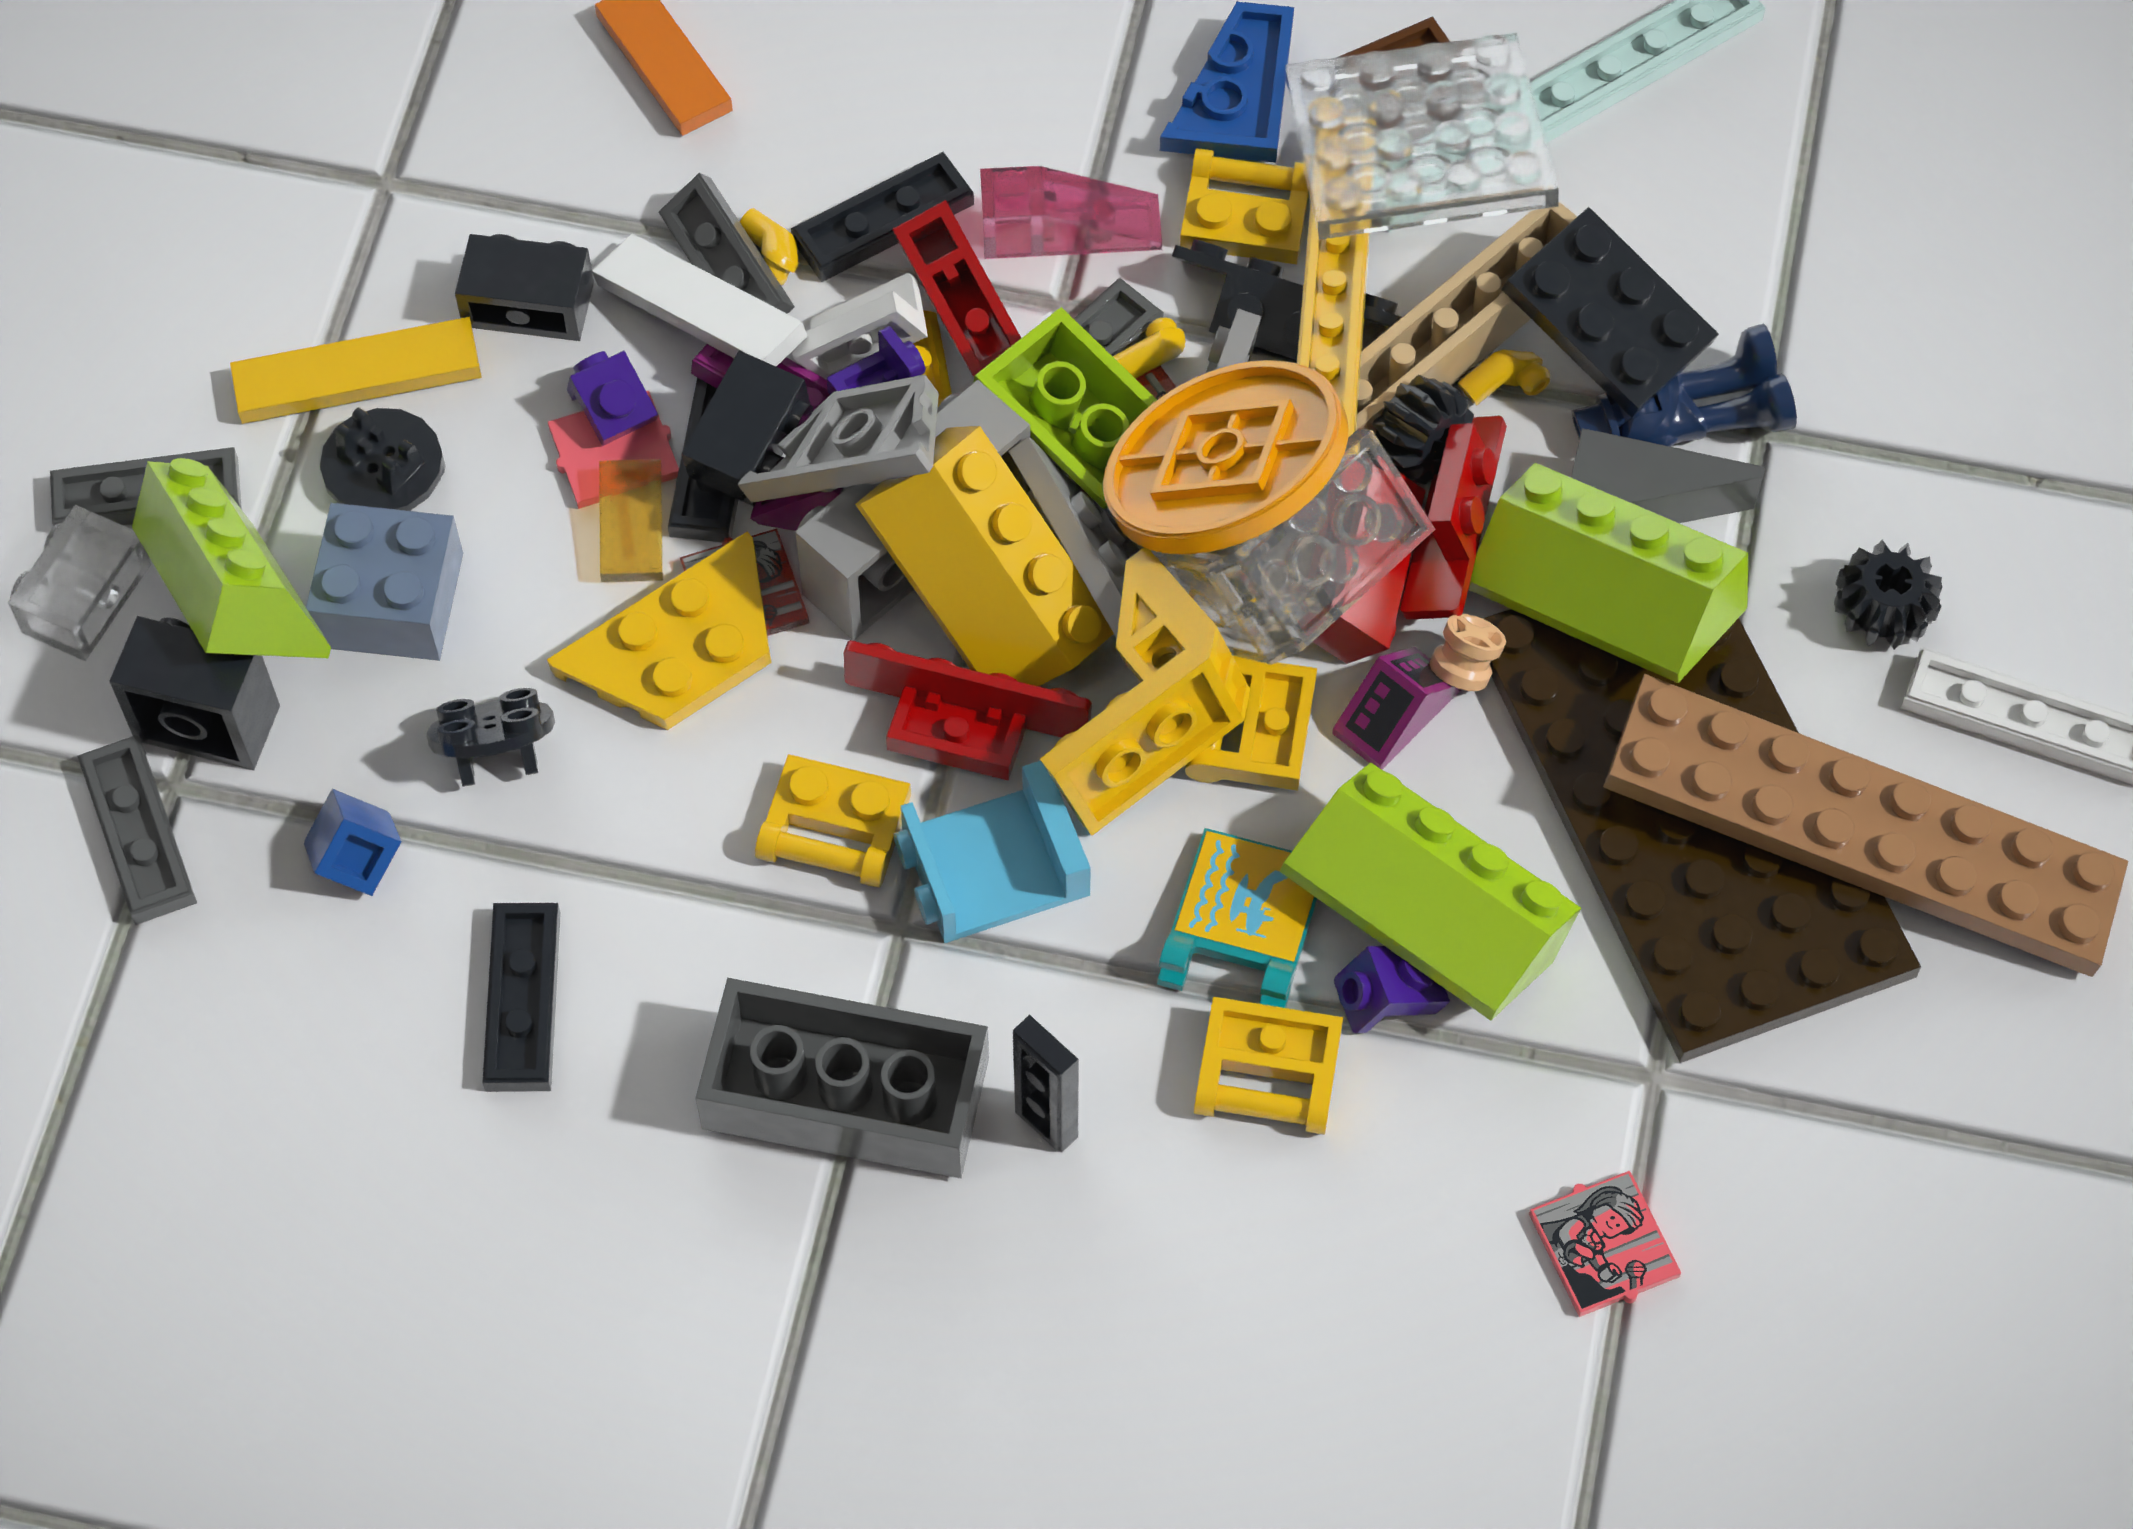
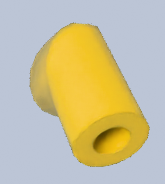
(1506, 368)

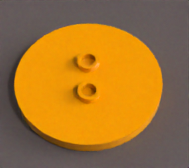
(1225, 457)

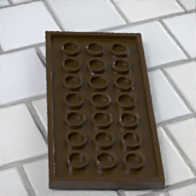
(1710, 923)

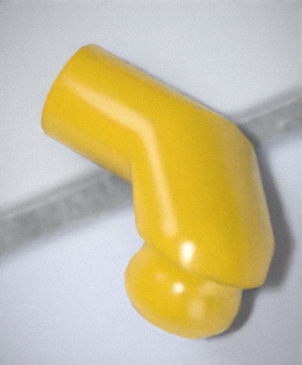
(776, 243)
(1162, 344)

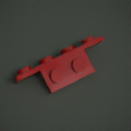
(1457, 510)
(960, 713)

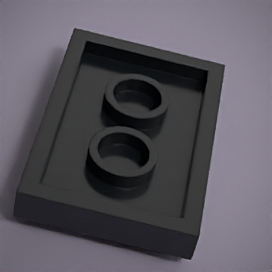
(1610, 311)

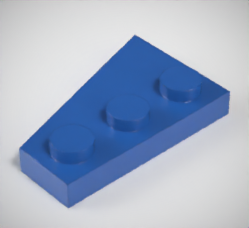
(1240, 89)

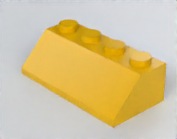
(987, 562)

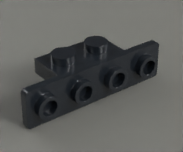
(1266, 294)

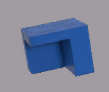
(352, 842)

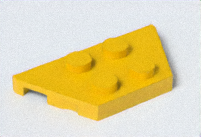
(679, 641)

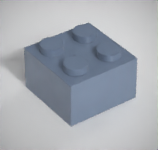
(385, 580)

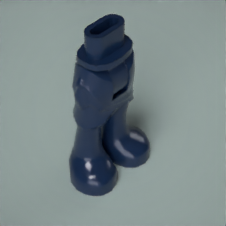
(1675, 417)

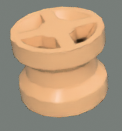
(1467, 652)

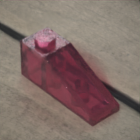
(1062, 213)

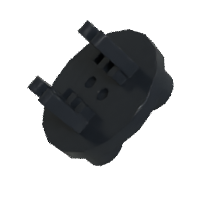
(362, 445)
(491, 729)

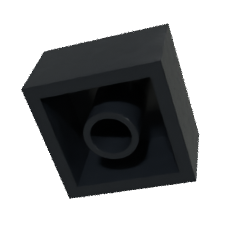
(193, 698)

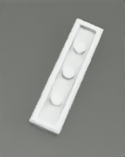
(698, 302)
(2021, 714)

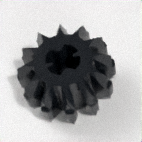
(1418, 424)
(1888, 594)

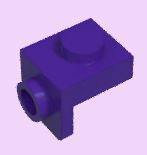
(892, 362)
(611, 395)
(1385, 985)

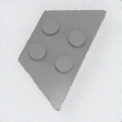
(855, 440)
(1085, 531)

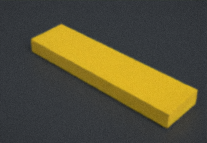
(355, 370)

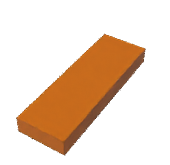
(665, 61)

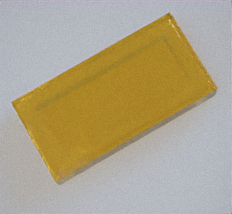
(631, 520)

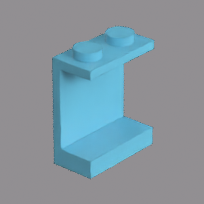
(995, 858)

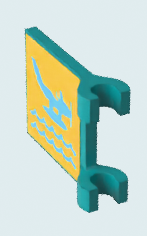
(1240, 913)

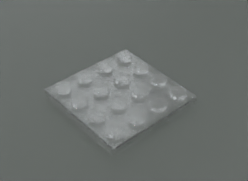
(1420, 136)

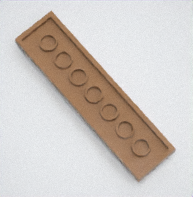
(1868, 825)

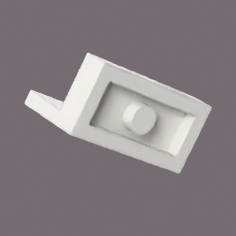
(851, 328)

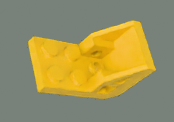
(1182, 705)

